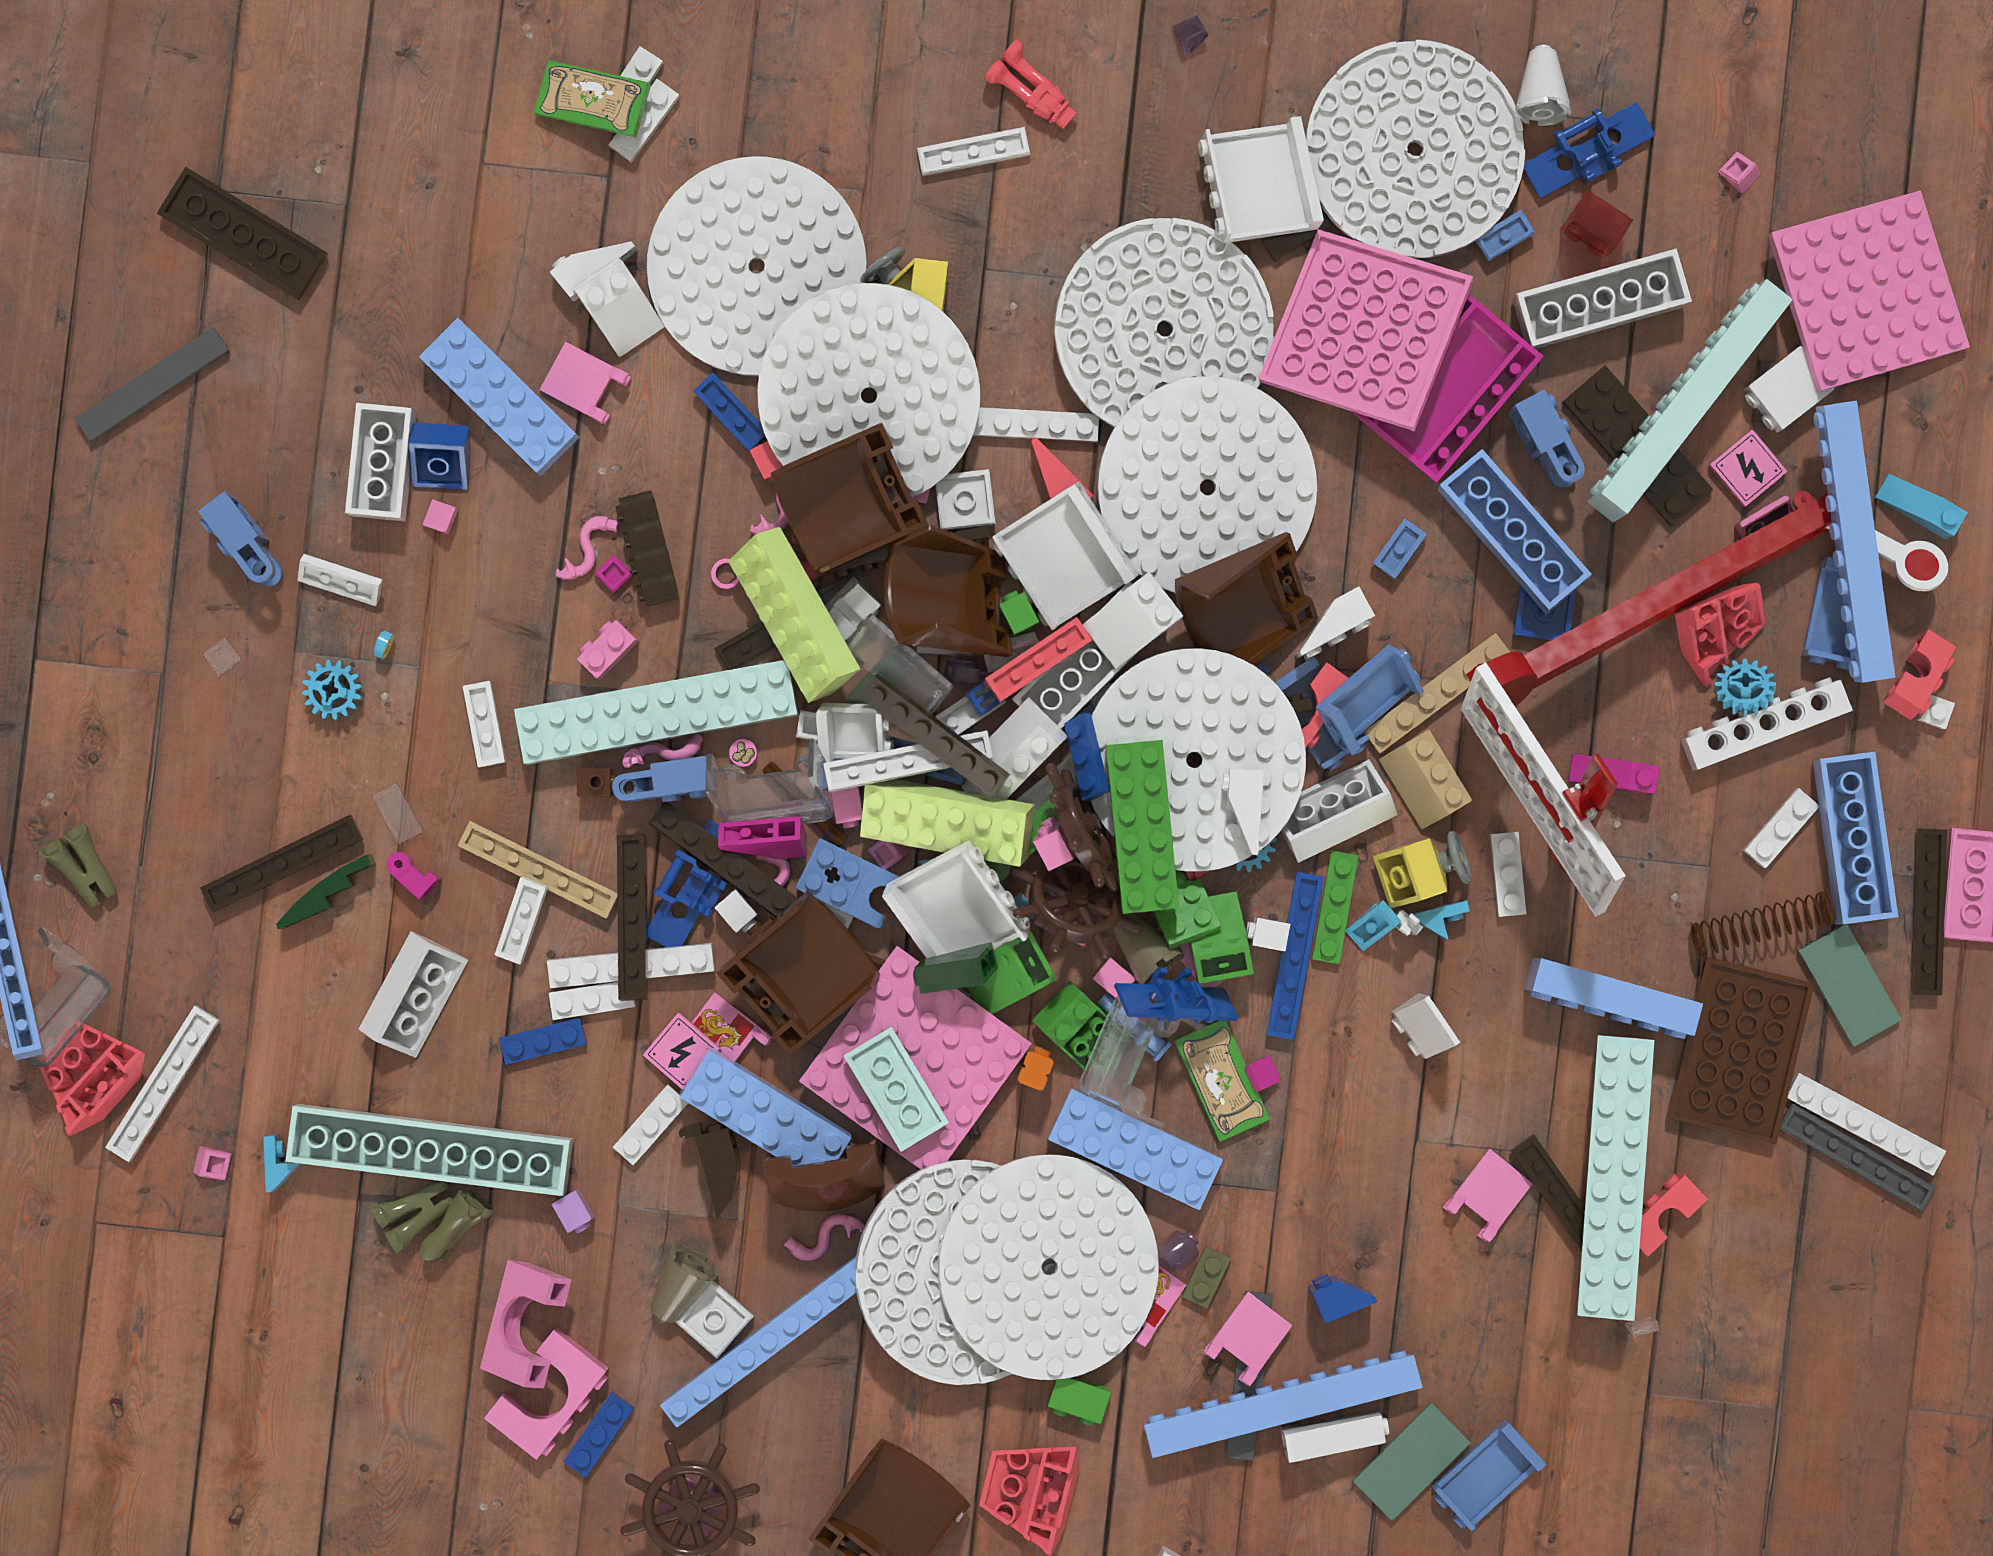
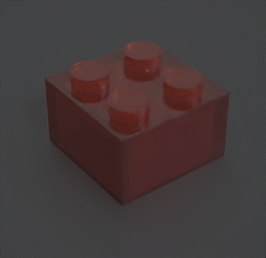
(1596, 224)

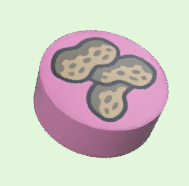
(743, 752)

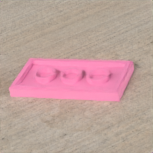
(1969, 886)

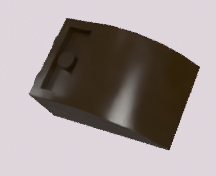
(719, 1160)

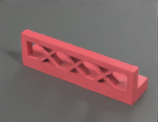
(1037, 660)

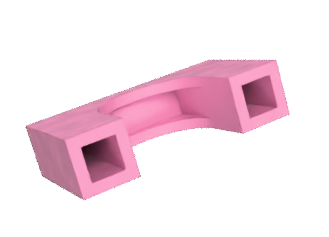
(504, 1349)
(536, 1432)

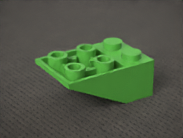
(1226, 951)
(1019, 973)
(1072, 1023)

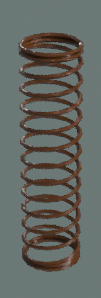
(1823, 897)

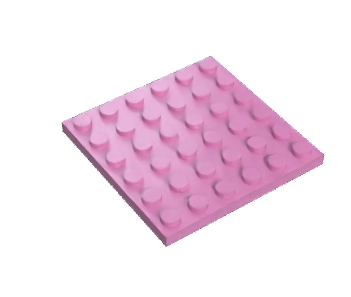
(1868, 291)
(1366, 329)
(949, 1037)

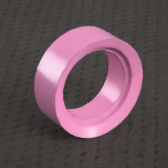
(715, 580)

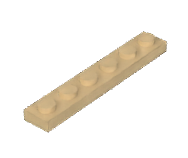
(1435, 696)
(538, 868)

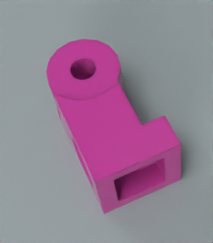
(404, 870)

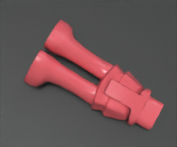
(1046, 98)

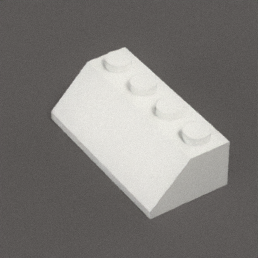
(1021, 746)
(1338, 810)
(413, 994)

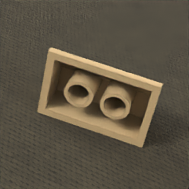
(1425, 779)

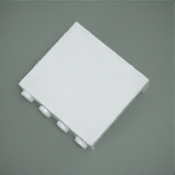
(1261, 181)
(1064, 556)
(955, 904)

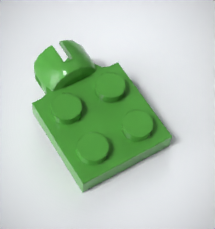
(1193, 917)

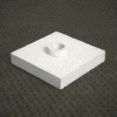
(965, 500)
(714, 1319)

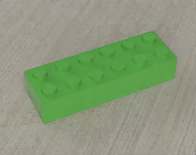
(1142, 826)

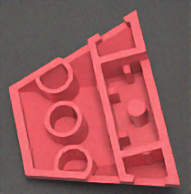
(1718, 626)
(92, 1077)
(1032, 1491)

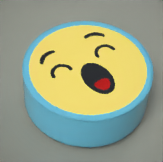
(383, 644)

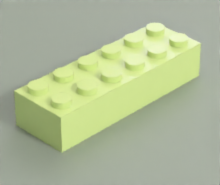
(794, 614)
(946, 818)

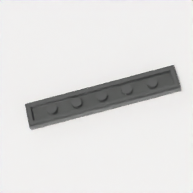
(152, 384)
(1856, 1157)
(1243, 1446)

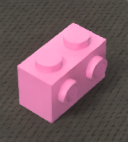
(607, 649)

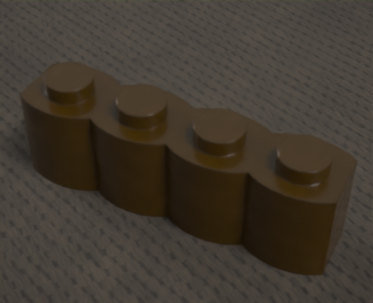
(648, 547)

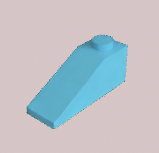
(1921, 506)

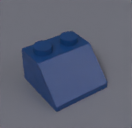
(440, 456)
(1338, 1297)

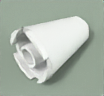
(1543, 89)

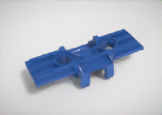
(1591, 157)
(698, 894)
(1175, 999)

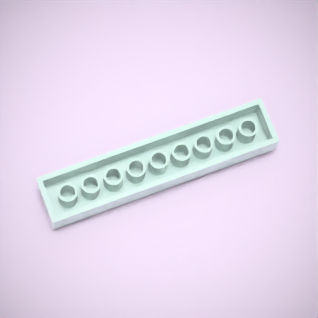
(1689, 401)
(656, 712)
(429, 1149)
(1616, 1178)

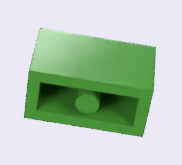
(1018, 613)
(1080, 1399)

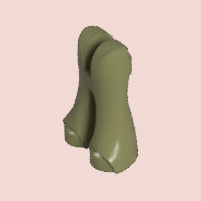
(62, 858)
(391, 1212)
(463, 1213)

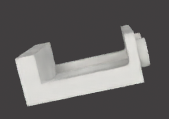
(1784, 391)
(851, 731)

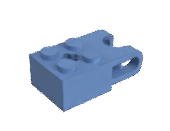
(1547, 438)
(241, 538)
(665, 781)
(854, 887)

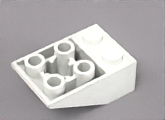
(1342, 615)

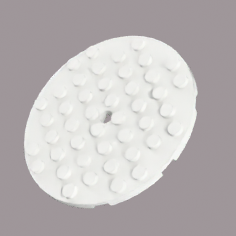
(1427, 98)
(715, 231)
(1151, 276)
(879, 341)
(1194, 434)
(1229, 717)
(900, 1275)
(995, 1275)

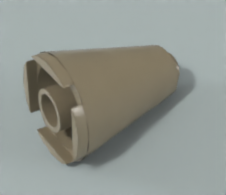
(1146, 950)
(681, 1282)

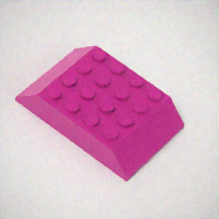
(1473, 382)

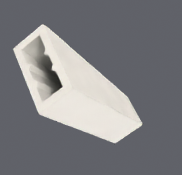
(1333, 1435)

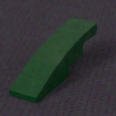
(318, 897)

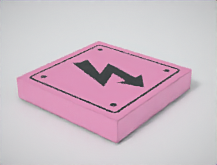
(1747, 468)
(679, 1049)

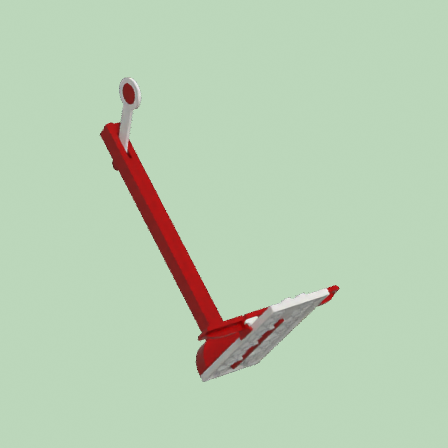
(1496, 687)

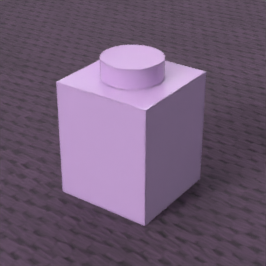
(573, 1211)

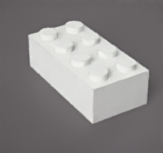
(380, 462)

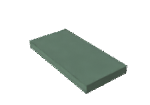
(1849, 985)
(1411, 1461)

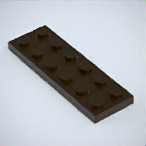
(242, 233)
(1612, 419)

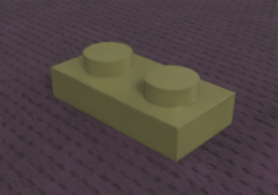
(1206, 1277)

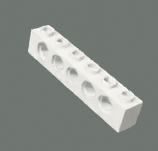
(1833, 704)

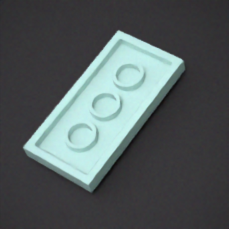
(896, 1089)

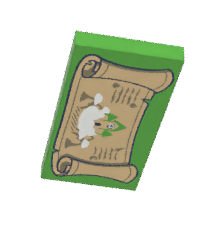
(592, 98)
(1221, 1080)

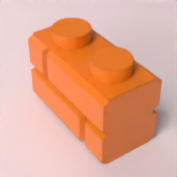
(1035, 1068)

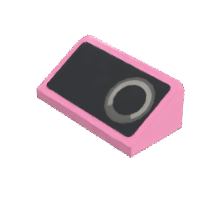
(1764, 517)

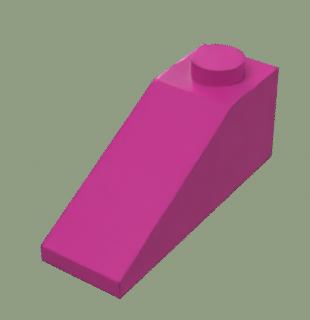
(1629, 775)
(765, 837)

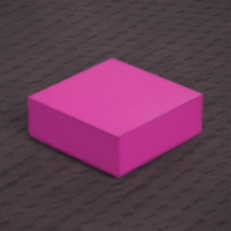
(614, 574)
(1262, 1073)

